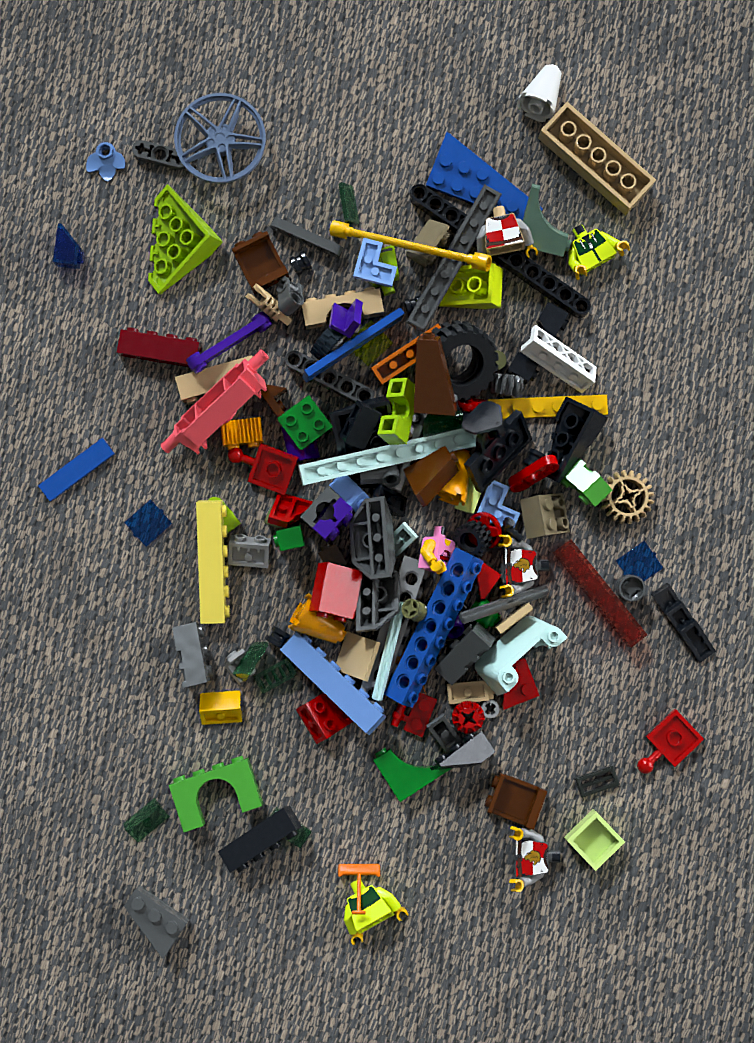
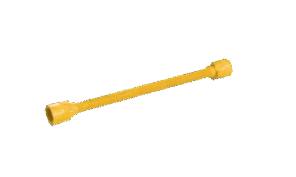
(477, 261)

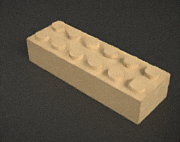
(596, 158)

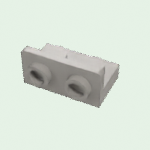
(249, 551)

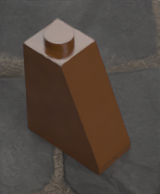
(431, 474)

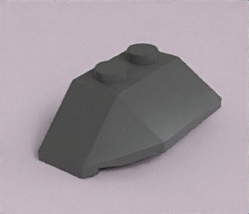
(373, 539)
(377, 602)

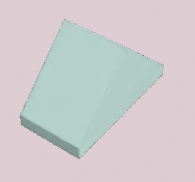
(403, 537)

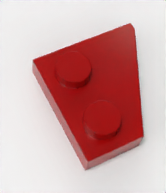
(524, 689)

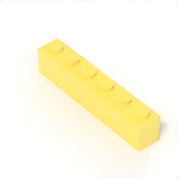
(211, 561)

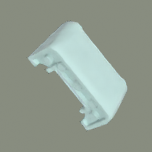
(497, 662)

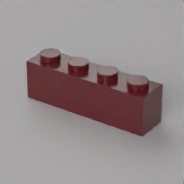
(156, 348)

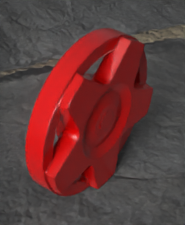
(470, 404)
(485, 519)

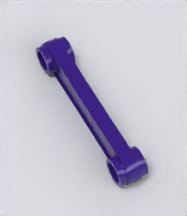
(198, 362)

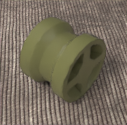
(412, 605)

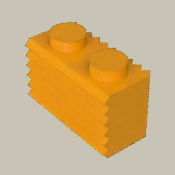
(242, 432)

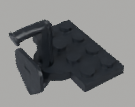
(496, 441)

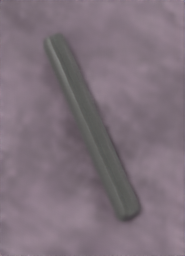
(503, 604)

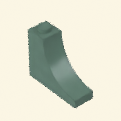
(544, 235)

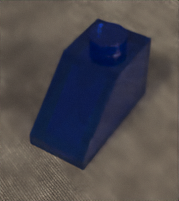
(67, 251)

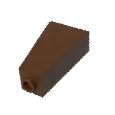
(432, 378)

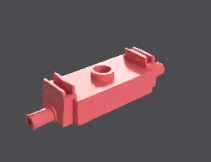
(218, 405)

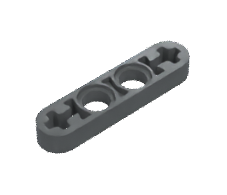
(306, 237)

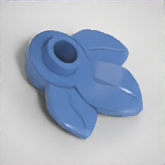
(105, 164)

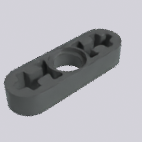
(156, 147)

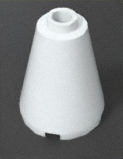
(541, 94)

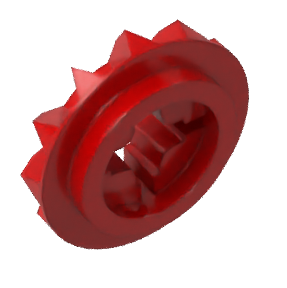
(468, 707)

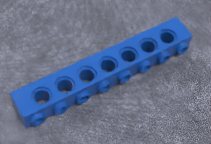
(424, 633)

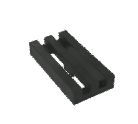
(613, 775)

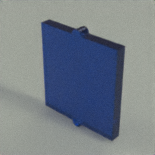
(148, 523)
(640, 562)

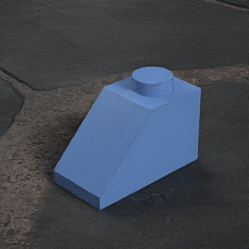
(349, 491)

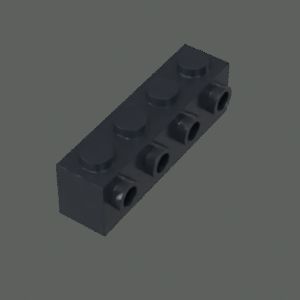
(260, 839)

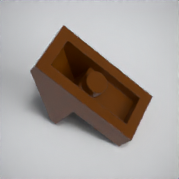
(270, 397)

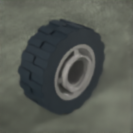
(327, 343)

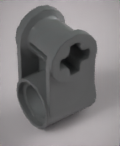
(289, 296)

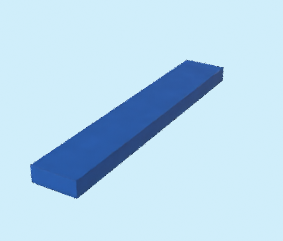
(352, 345)

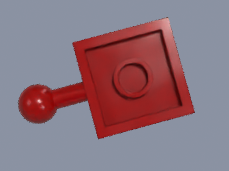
(270, 467)
(673, 739)

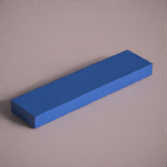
(76, 469)

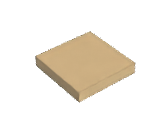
(513, 618)
(357, 656)

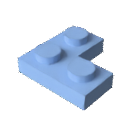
(369, 268)
(493, 501)

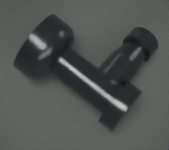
(507, 527)

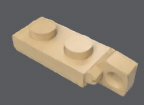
(469, 691)

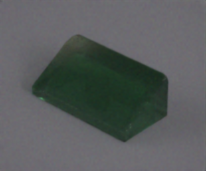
(348, 203)
(250, 660)
(145, 820)

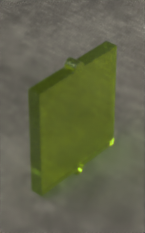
(373, 349)

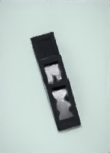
(683, 622)

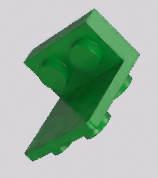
(305, 423)

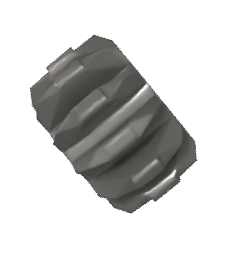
(507, 385)

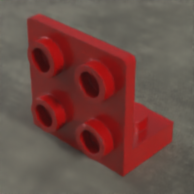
(323, 717)

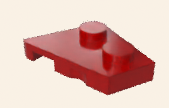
(287, 510)

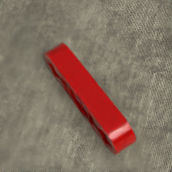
(533, 473)

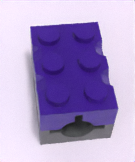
(328, 515)

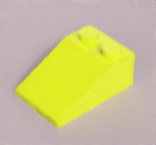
(475, 289)

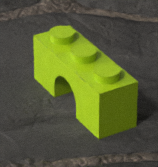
(396, 427)

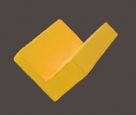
(220, 707)

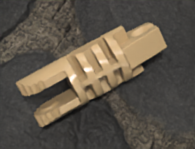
(268, 305)

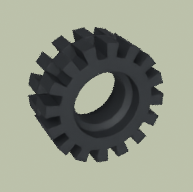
(479, 532)

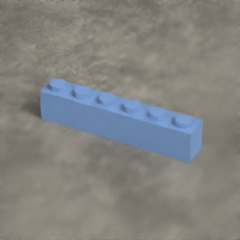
(333, 683)

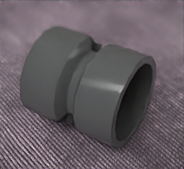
(630, 587)

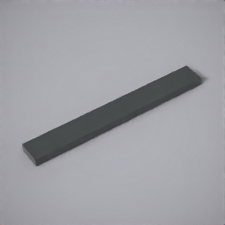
(449, 268)

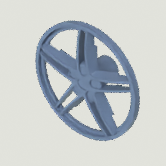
(220, 138)

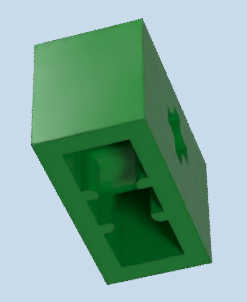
(289, 538)

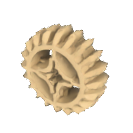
(642, 489)

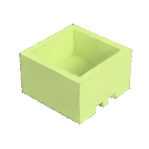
(594, 839)

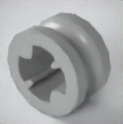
(496, 708)

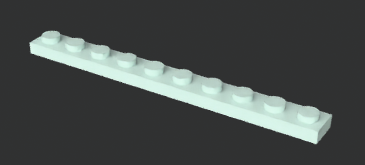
(384, 456)

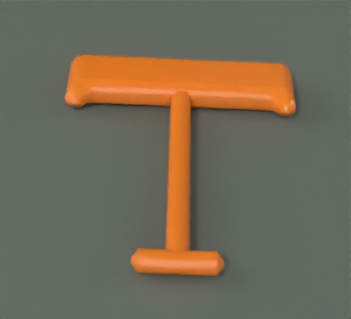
(359, 869)

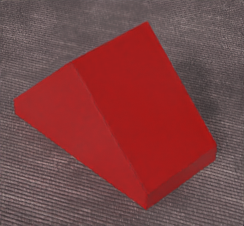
(486, 580)

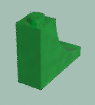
(404, 777)

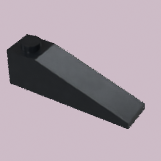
(574, 433)

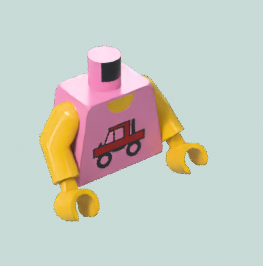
(436, 551)

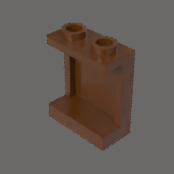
(259, 261)
(515, 800)

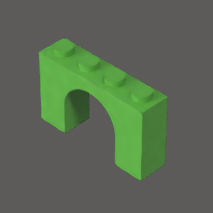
(186, 790)

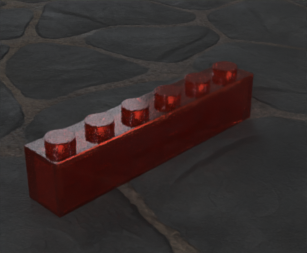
(600, 593)

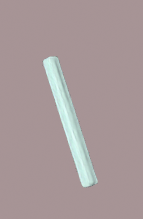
(387, 655)

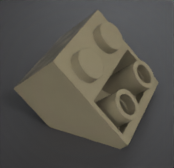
(433, 234)
(544, 515)

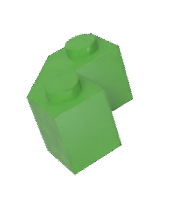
(587, 483)

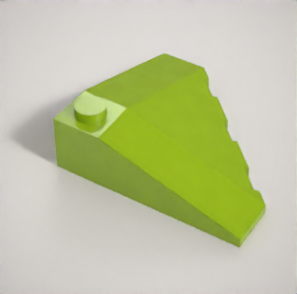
(181, 240)

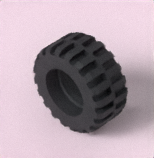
(483, 357)

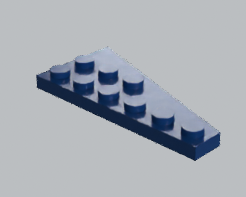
(463, 175)

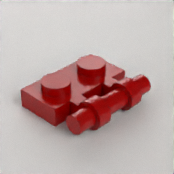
(418, 716)

